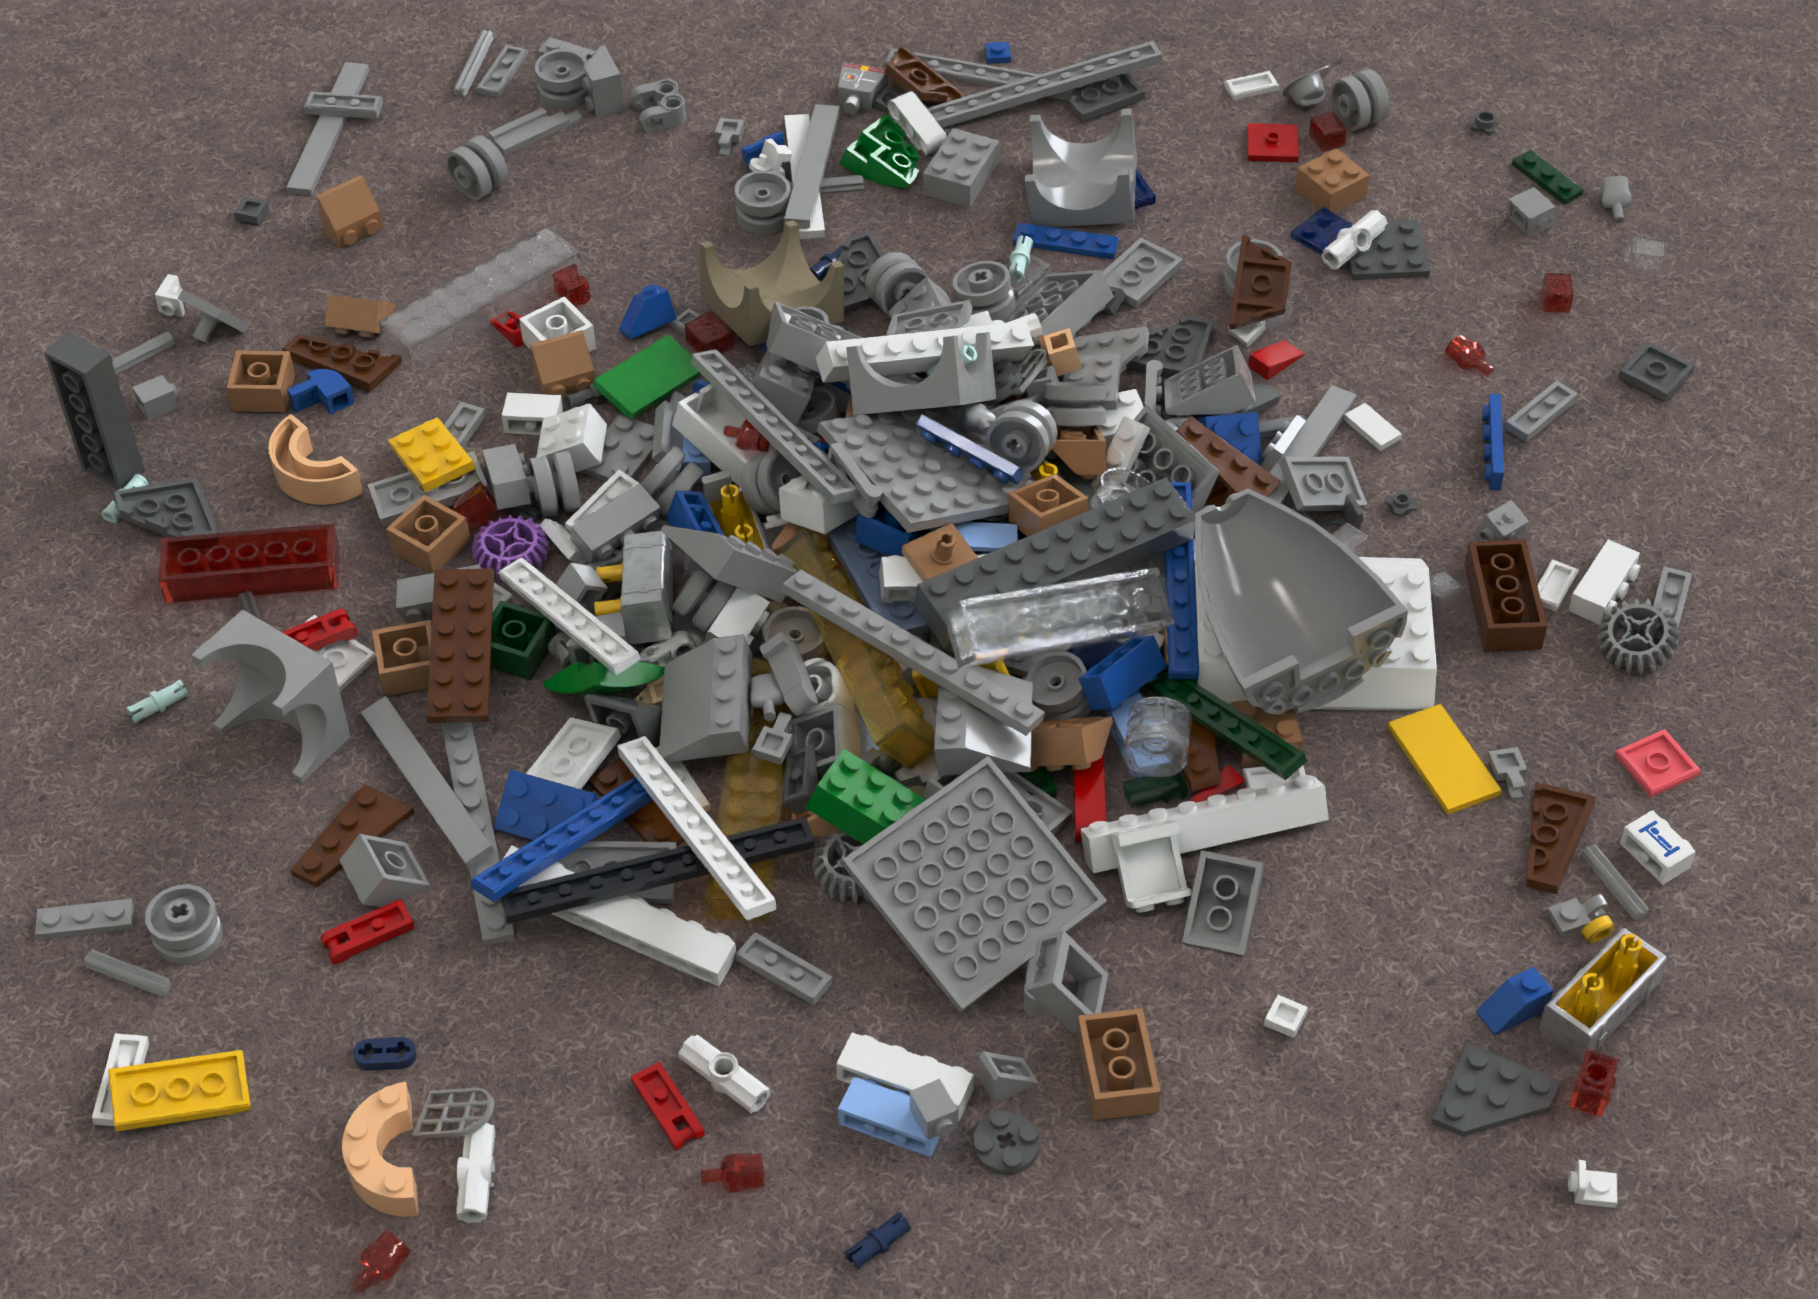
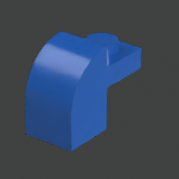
(323, 387)

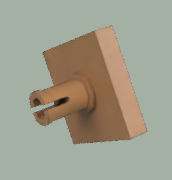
(938, 552)

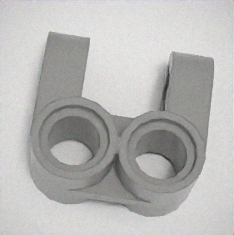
(661, 103)

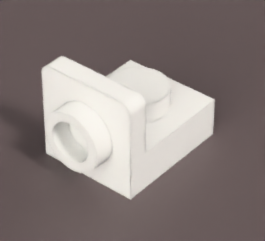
(168, 295)
(1593, 1187)

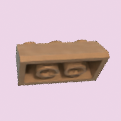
(1082, 450)
(1069, 742)

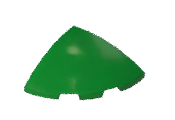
(883, 155)
(598, 679)

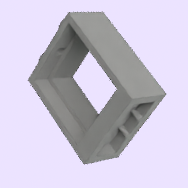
(1058, 953)

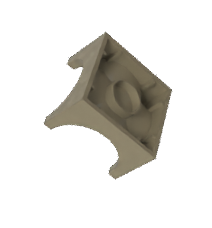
(747, 296)

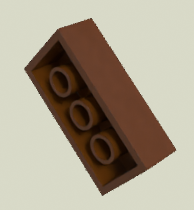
(1505, 595)

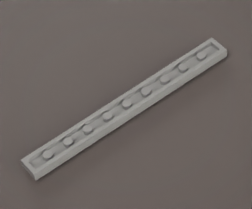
(1046, 84)
(775, 427)
(913, 652)
(471, 792)

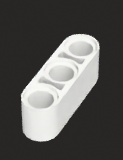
(917, 122)

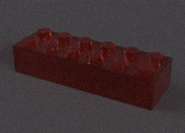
(249, 561)

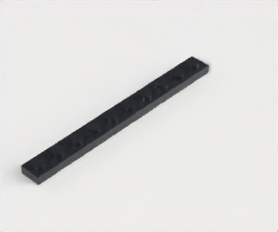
(648, 872)

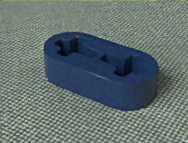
(385, 1053)

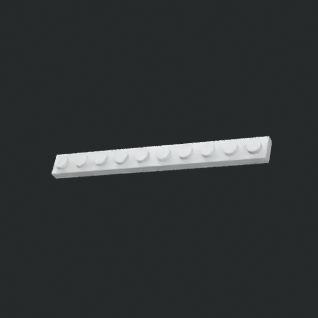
(697, 829)

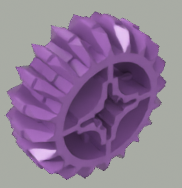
(508, 541)

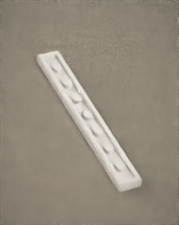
(796, 133)
(570, 616)

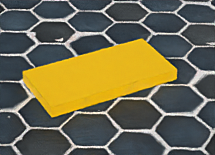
(1444, 759)
(178, 1090)

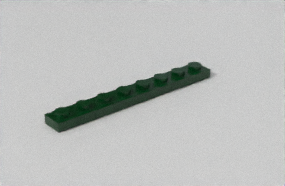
(1230, 725)

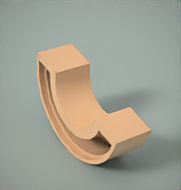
(307, 479)
(363, 1142)

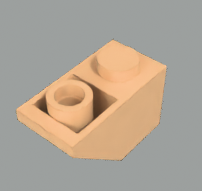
(1062, 351)

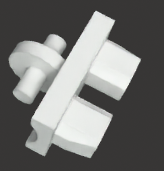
(771, 158)

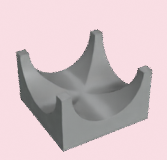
(1082, 181)
(946, 386)
(279, 683)

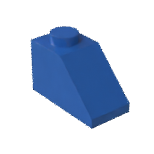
(647, 311)
(1515, 1001)

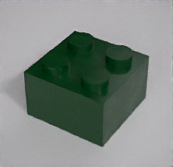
(519, 639)

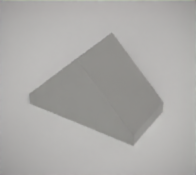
(1004, 1075)

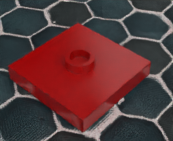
(1272, 142)

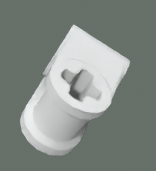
(667, 649)

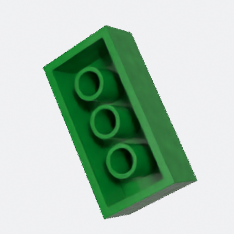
(860, 798)

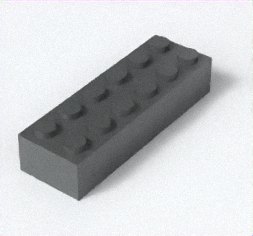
(94, 410)

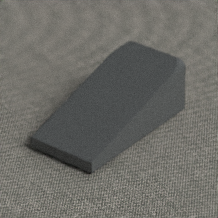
(800, 779)

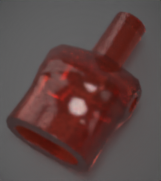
(1468, 354)
(747, 437)
(737, 1172)
(381, 1259)

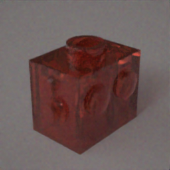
(708, 334)
(476, 505)
(1594, 1083)

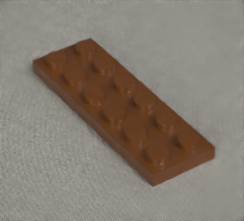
(461, 646)

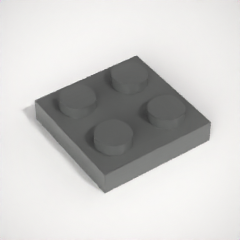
(1656, 371)

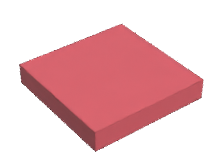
(1657, 763)

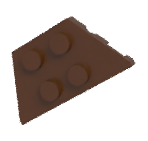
(916, 76)
(1259, 285)

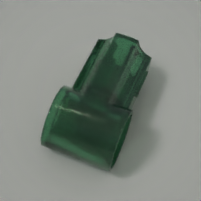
(1153, 789)

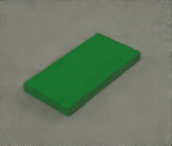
(647, 377)

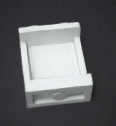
(1150, 865)

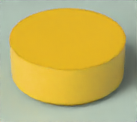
(1598, 929)

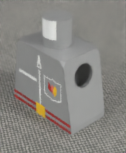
(860, 86)

